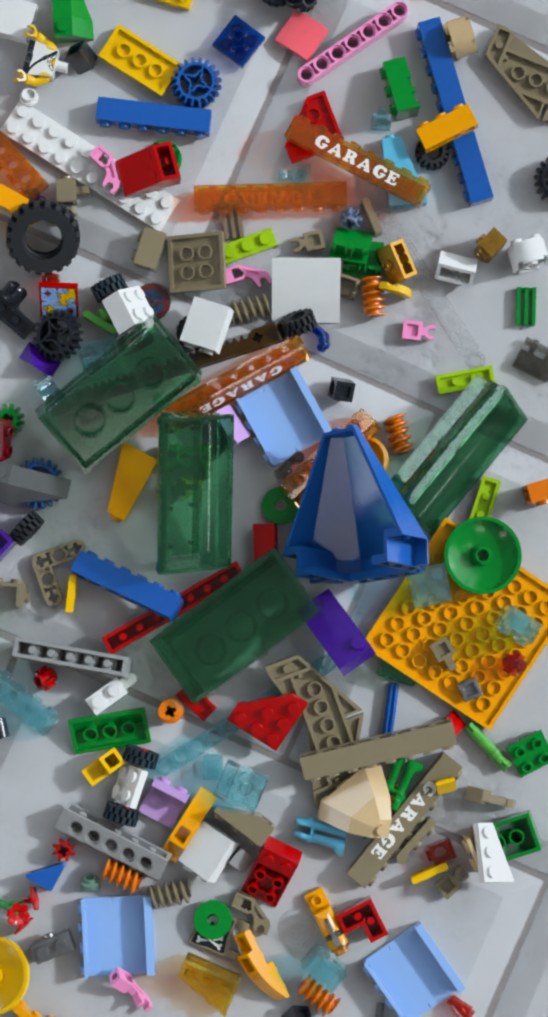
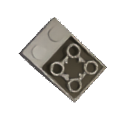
(251, 824)

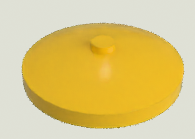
(13, 975)

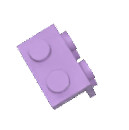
(164, 801)

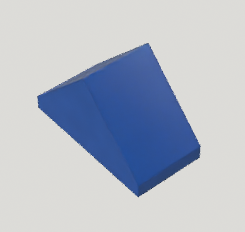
(47, 876)

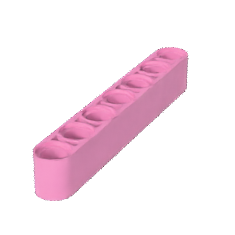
(356, 36)

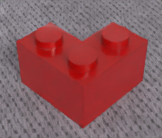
(362, 914)

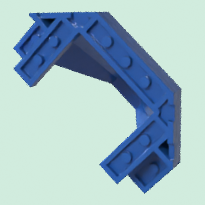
(353, 518)

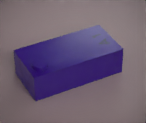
(339, 634)

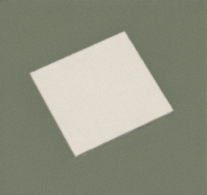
(306, 284)

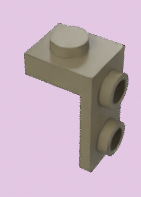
(22, 595)

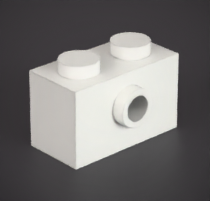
(456, 269)

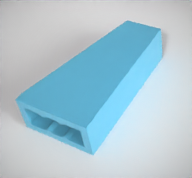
(395, 150)

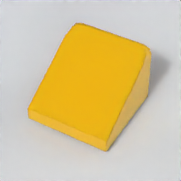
(445, 785)

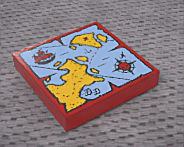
(58, 297)

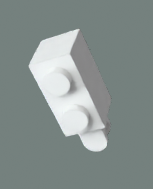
(110, 693)

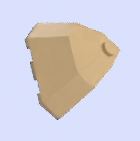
(359, 804)

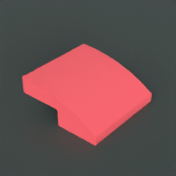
(301, 35)

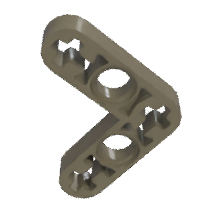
(48, 569)

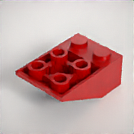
(149, 169)
(272, 871)

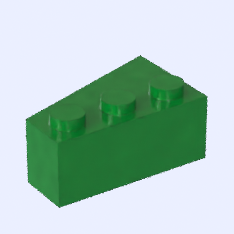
(399, 89)

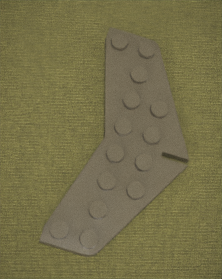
(520, 69)
(323, 714)

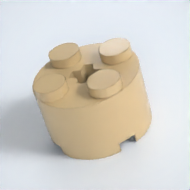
(461, 37)

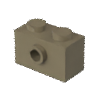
(149, 249)

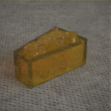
(210, 980)

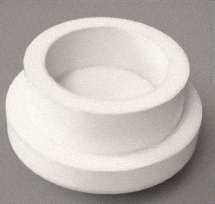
(29, 97)

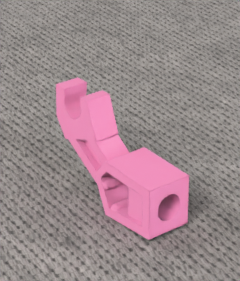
(111, 172)
(250, 273)
(124, 982)

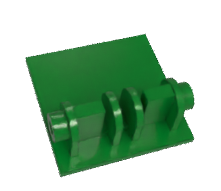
(351, 245)
(372, 268)
(529, 753)

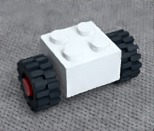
(124, 305)

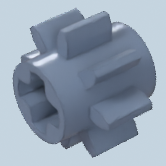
(351, 218)

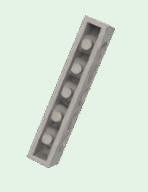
(72, 657)
(123, 839)

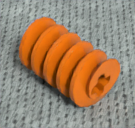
(372, 297)
(398, 434)
(173, 703)
(122, 876)
(318, 996)

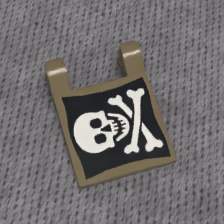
(221, 944)

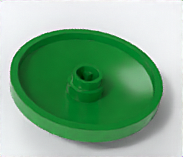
(482, 555)

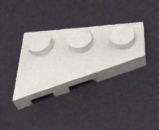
(490, 855)

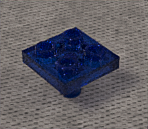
(237, 30)

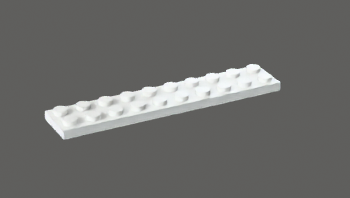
(71, 156)

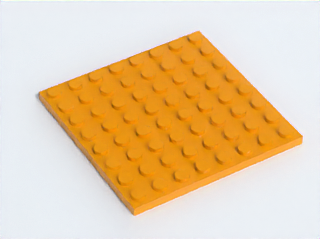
(404, 637)

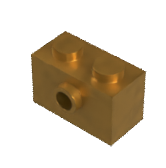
(489, 245)
(396, 261)

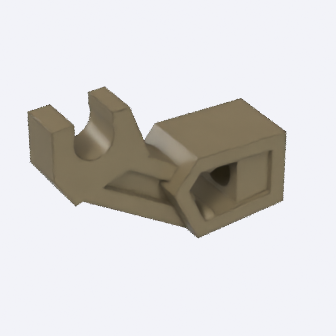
(485, 797)
(259, 916)

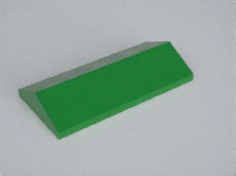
(109, 730)

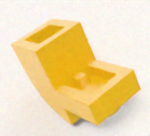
(103, 766)

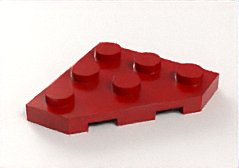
(319, 112)
(268, 717)

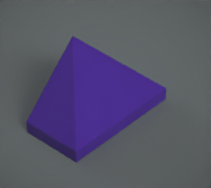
(37, 360)

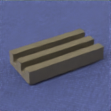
(371, 217)
(234, 236)

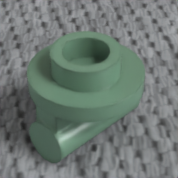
(90, 882)

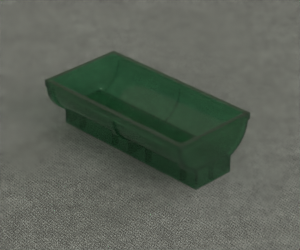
(458, 451)
(194, 491)

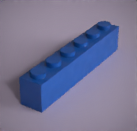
(153, 116)
(127, 586)

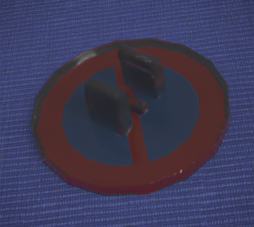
(157, 298)

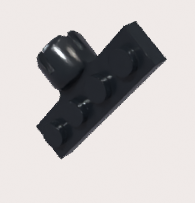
(10, 314)

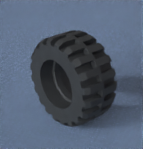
(36, 260)

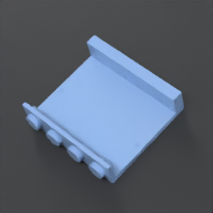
(283, 417)
(117, 934)
(412, 973)

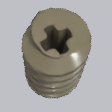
(250, 308)
(171, 893)

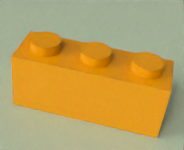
(446, 127)

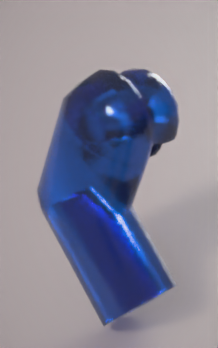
(323, 338)

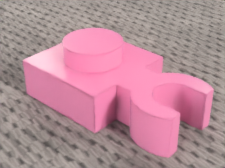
(414, 330)

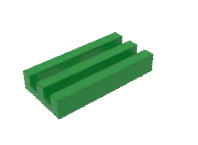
(526, 290)

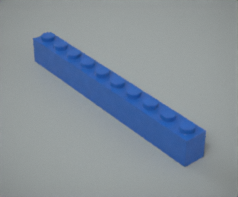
(449, 94)

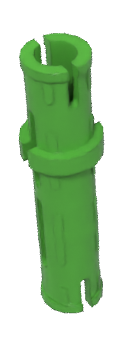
(493, 751)

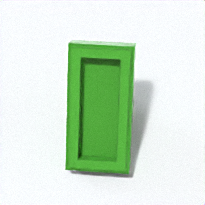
(102, 321)

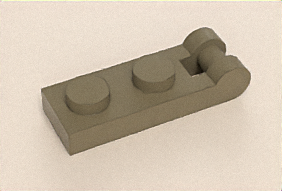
(415, 842)

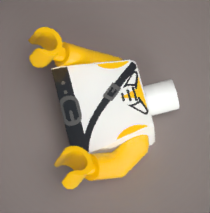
(40, 61)

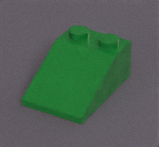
(518, 835)

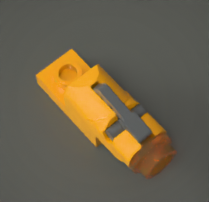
(327, 921)

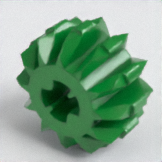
(13, 413)

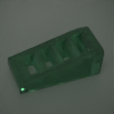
(388, 671)

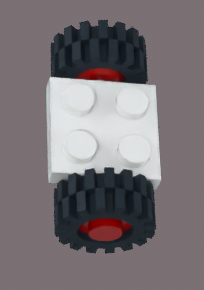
(130, 785)

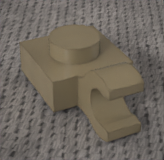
(443, 651)

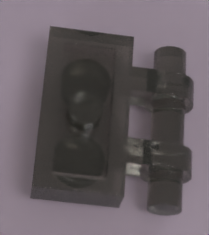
(532, 364)
(285, 469)

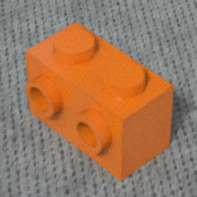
(536, 493)

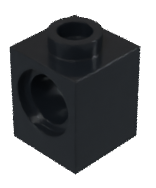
(341, 389)

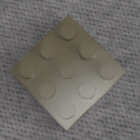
(197, 262)

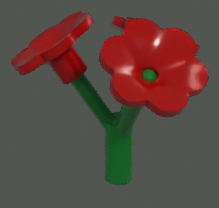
(18, 913)

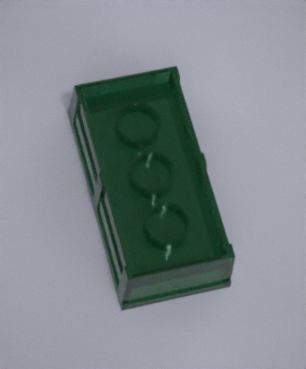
(119, 393)
(235, 626)

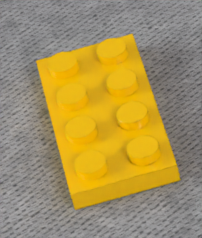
(139, 60)

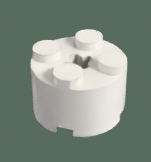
(527, 254)

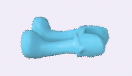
(335, 843)

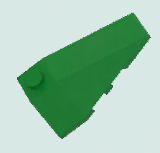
(71, 21)

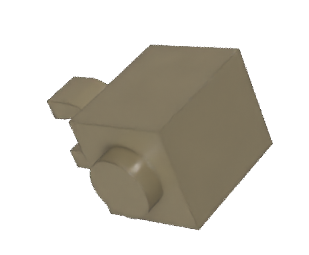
(68, 191)

